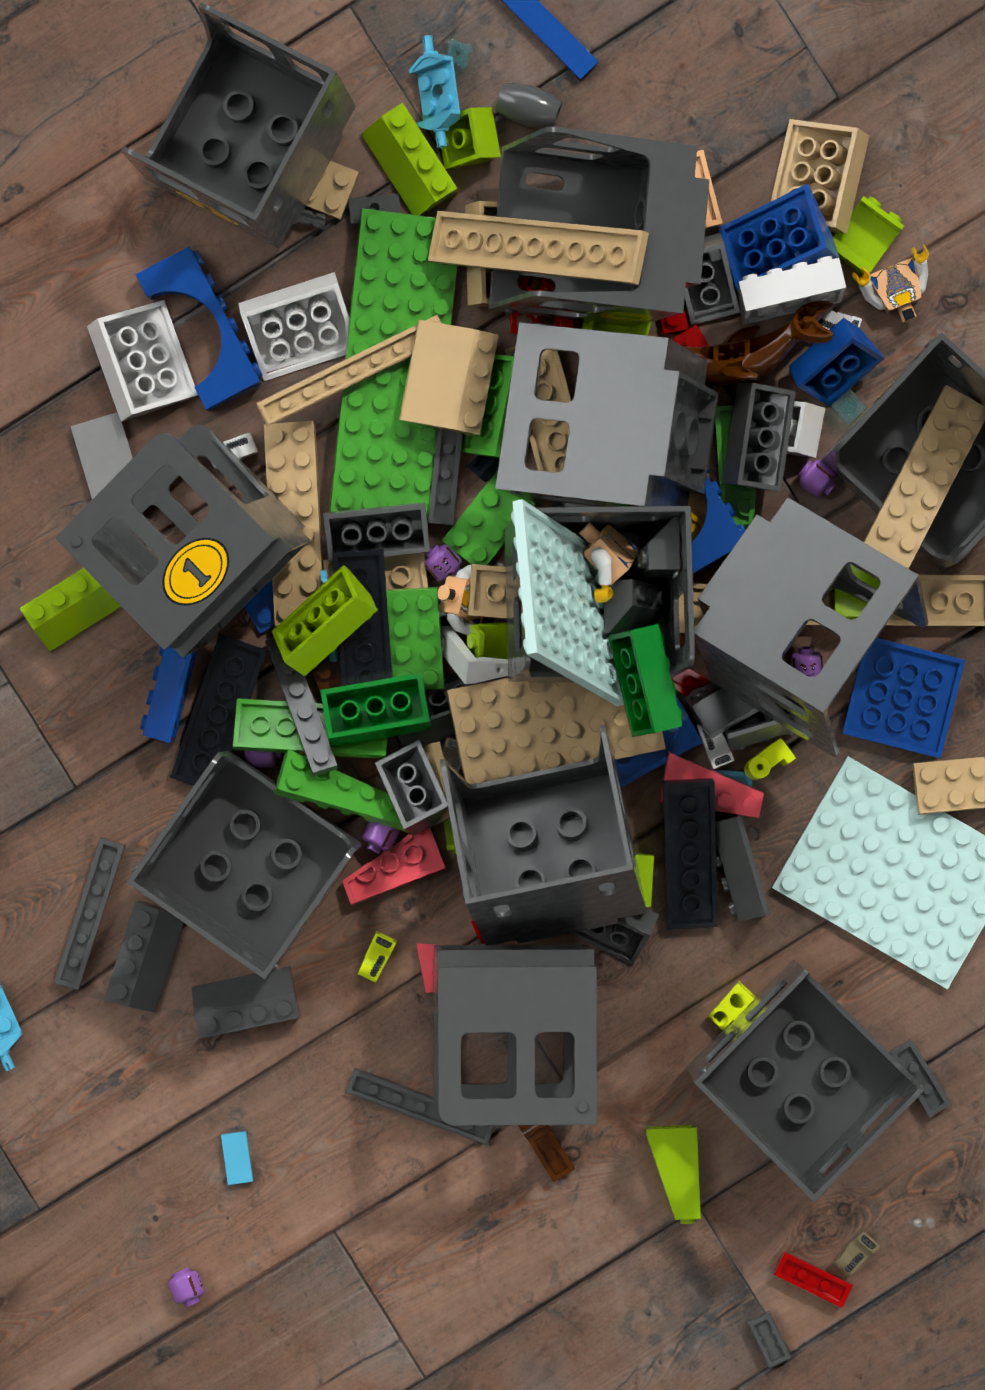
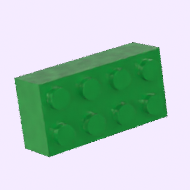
(645, 680)
(375, 709)

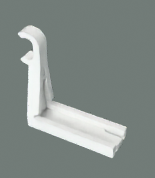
(468, 667)

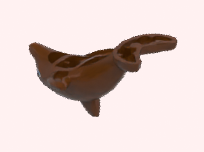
(749, 358)

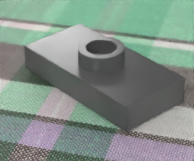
(387, 203)
(769, 1339)

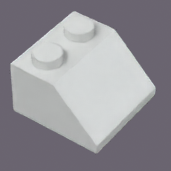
(805, 429)

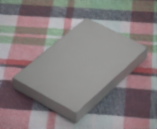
(102, 450)

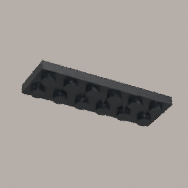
(367, 652)
(211, 727)
(690, 853)

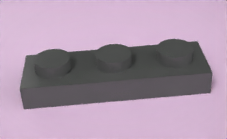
(933, 1097)

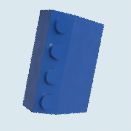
(778, 236)

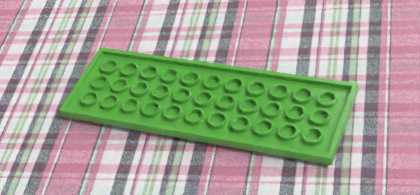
(394, 286)

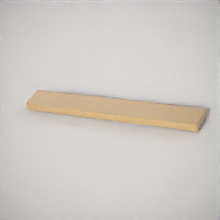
(339, 376)

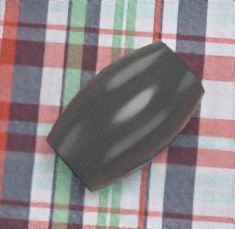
(528, 105)

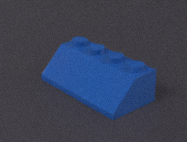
(168, 695)

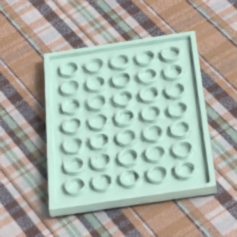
(559, 603)
(891, 874)

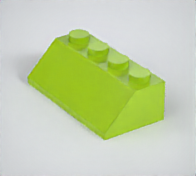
(409, 161)
(68, 609)
(323, 621)

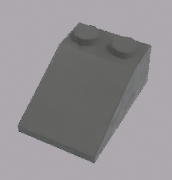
(716, 293)

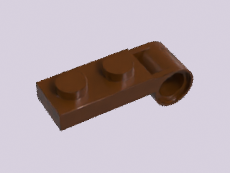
(548, 1150)

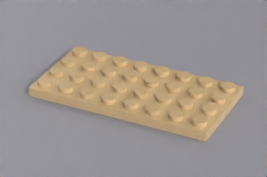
(536, 727)

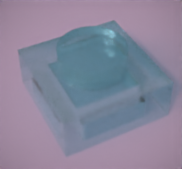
(848, 406)

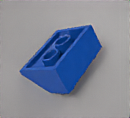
(836, 366)

